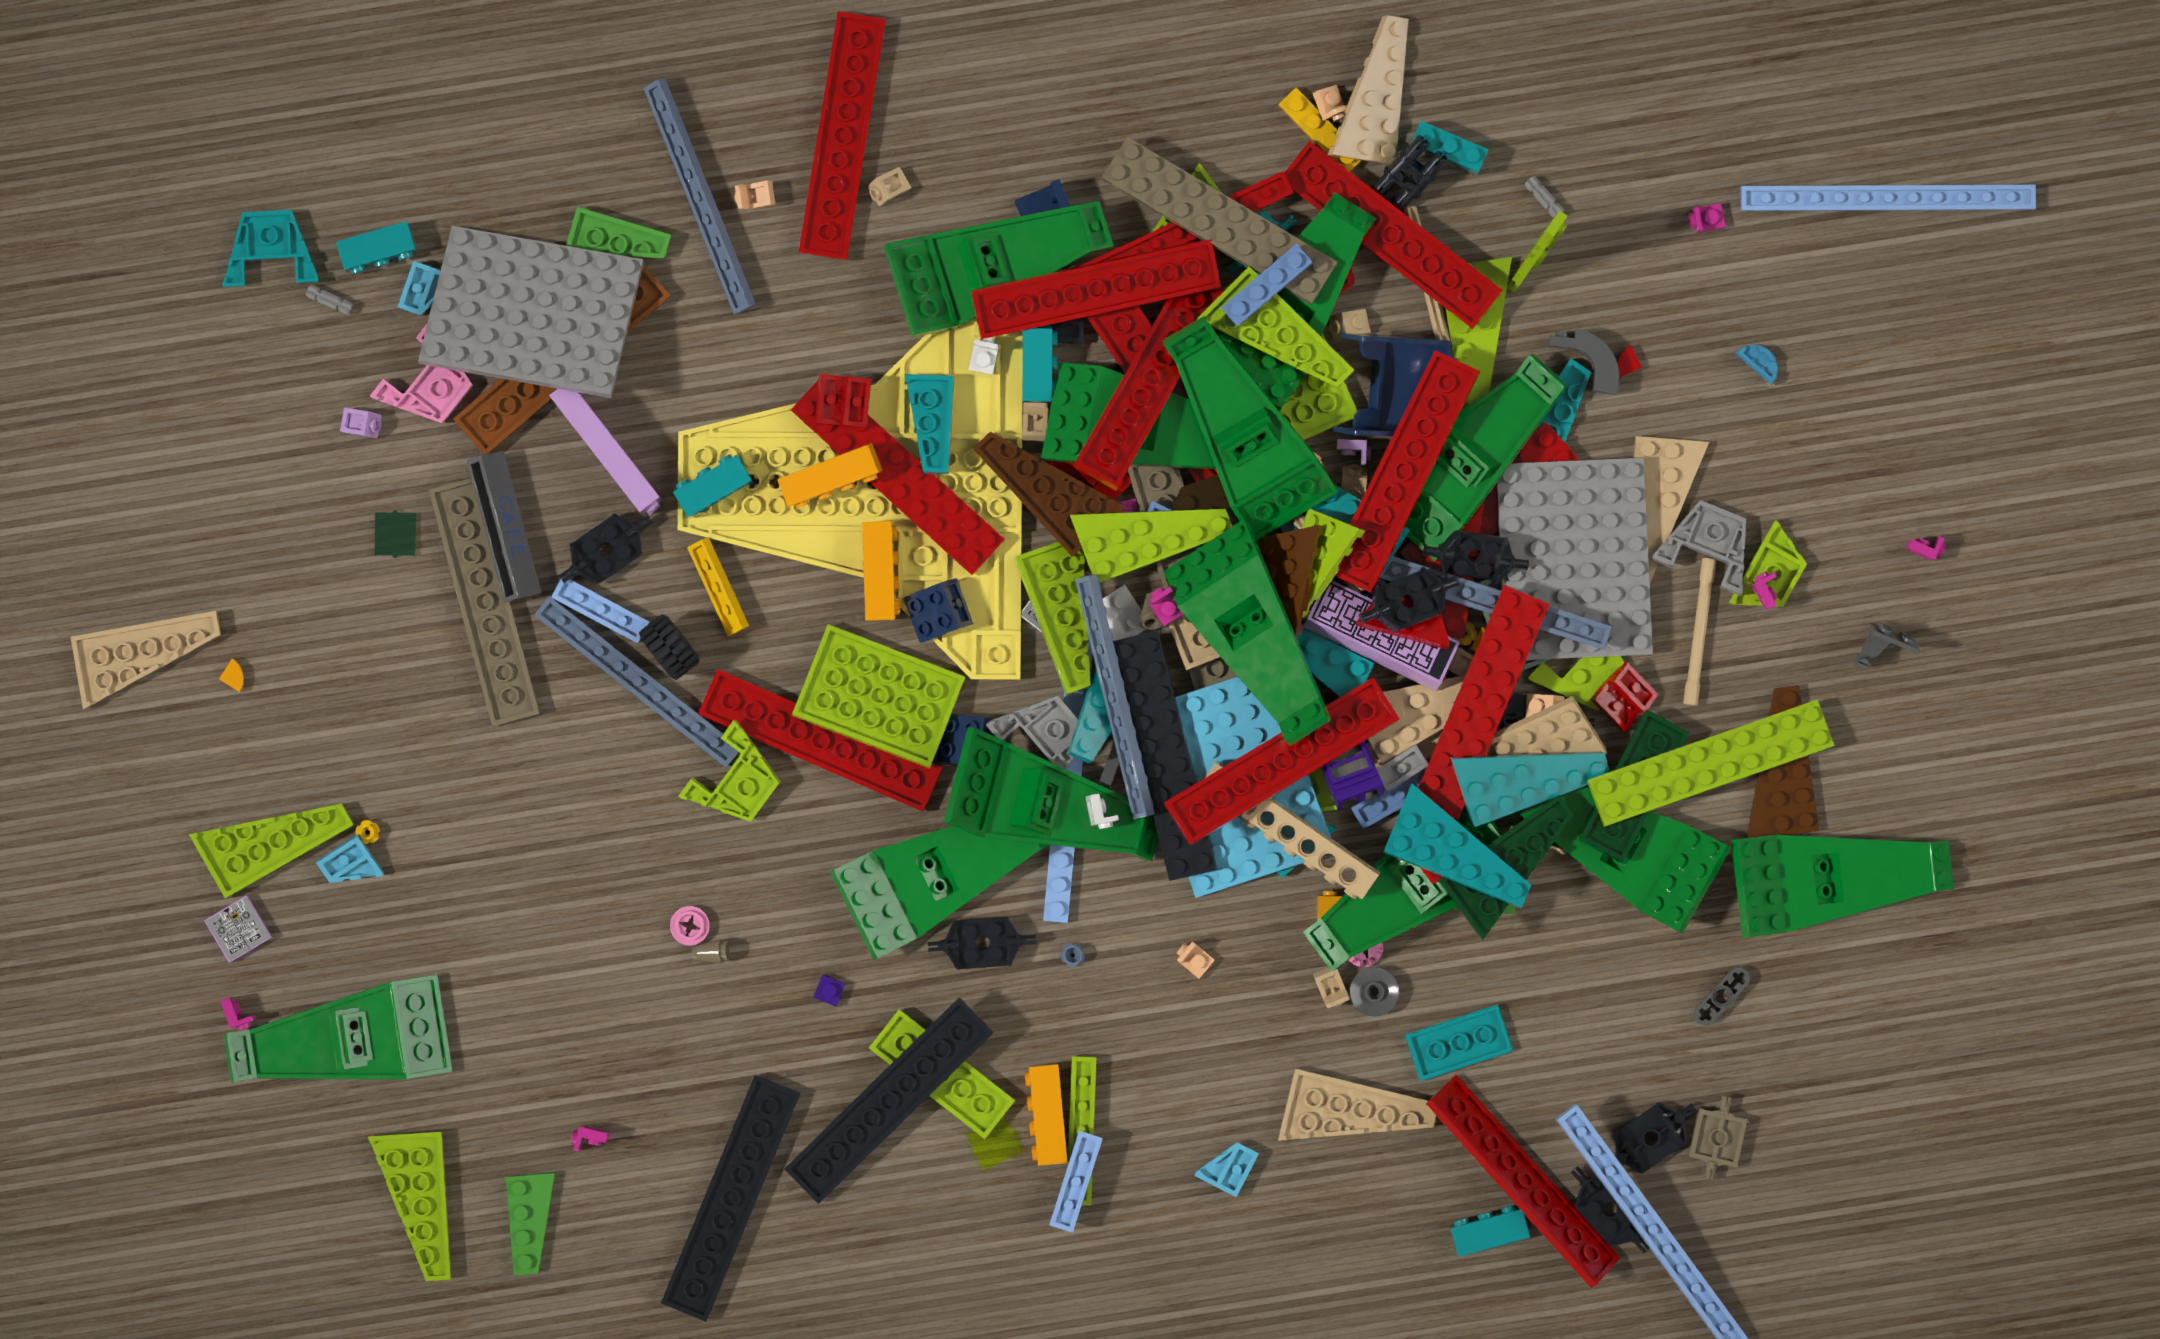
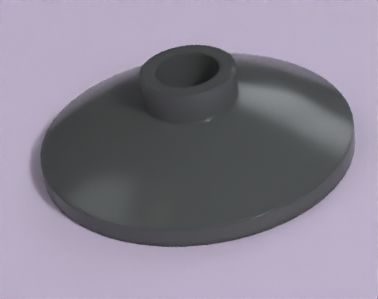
(1378, 1004)

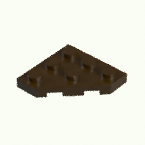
(1204, 496)

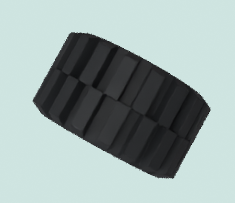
(669, 646)

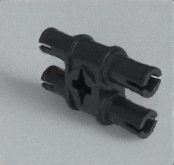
(1404, 163)

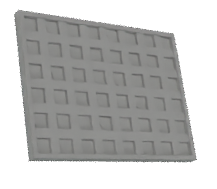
(531, 311)
(1584, 548)

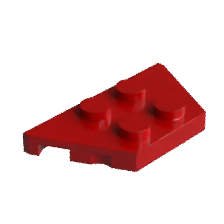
(1428, 632)

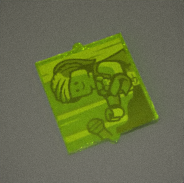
(996, 1147)

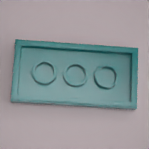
(1459, 1042)

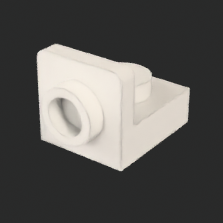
(984, 356)
(1096, 808)

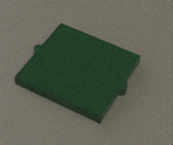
(395, 534)

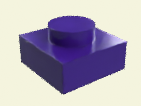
(829, 990)

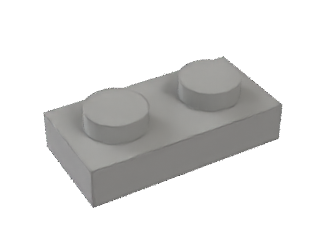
(1402, 767)

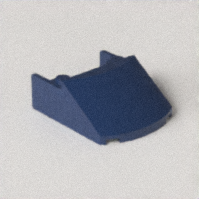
(1395, 374)

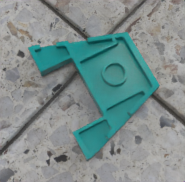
(269, 237)

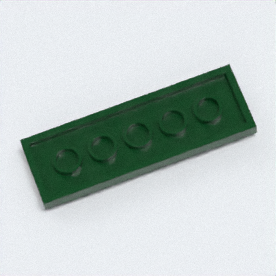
(1651, 738)

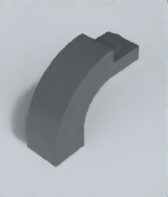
(1599, 355)

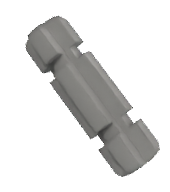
(1543, 196)
(329, 299)

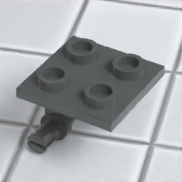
(1878, 639)

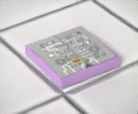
(238, 929)

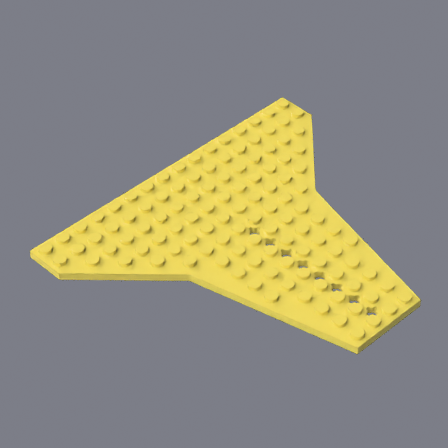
(830, 529)

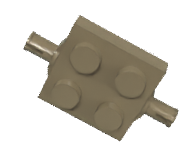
(1717, 1137)

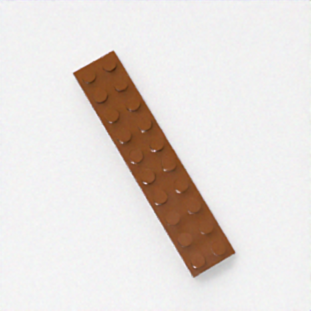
(512, 403)

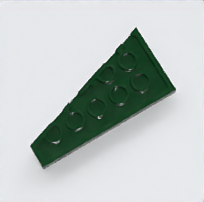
(1520, 849)

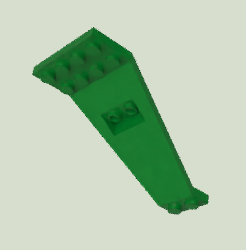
(1338, 234)
(1488, 441)
(1271, 474)
(1663, 870)
(1813, 880)
(897, 895)
(396, 1031)

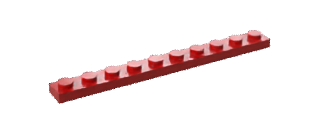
(1253, 197)

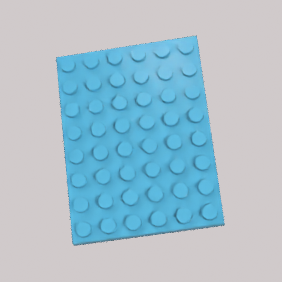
(1222, 726)

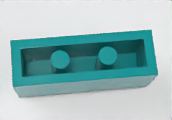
(1458, 150)
(377, 247)
(1038, 363)
(712, 485)
(1489, 1230)

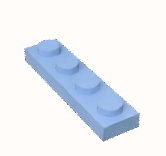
(600, 609)
(1075, 1181)

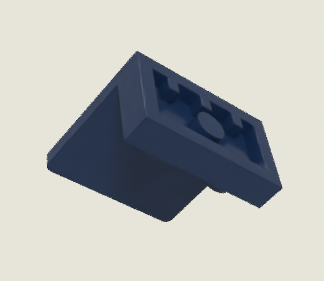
(1043, 200)
(938, 610)
(954, 736)

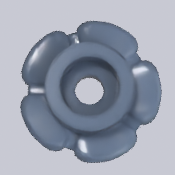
(1072, 961)

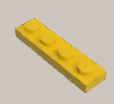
(1312, 124)
(718, 586)

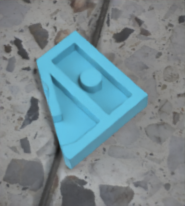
(419, 288)
(349, 861)
(1229, 1168)

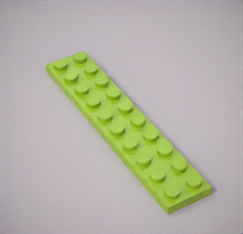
(1710, 763)

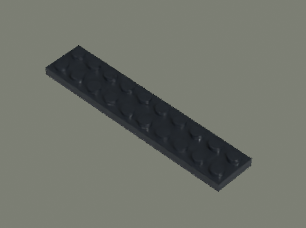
(1162, 747)
(889, 1100)
(730, 1198)

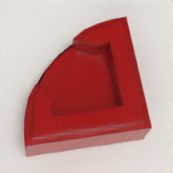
(1628, 362)

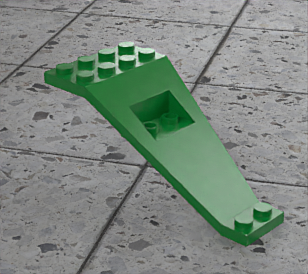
(941, 268)
(1079, 402)
(1240, 614)
(1028, 799)
(1389, 907)

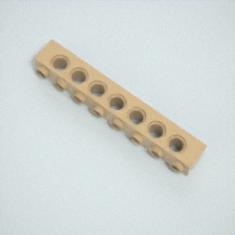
(1365, 874)

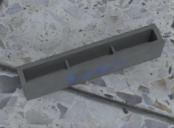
(503, 526)

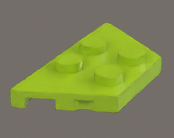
(1774, 555)

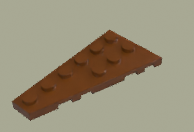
(1044, 489)
(1290, 565)
(1784, 793)

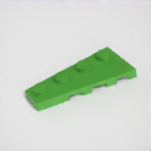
(616, 236)
(528, 1217)

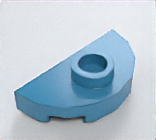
(1760, 360)

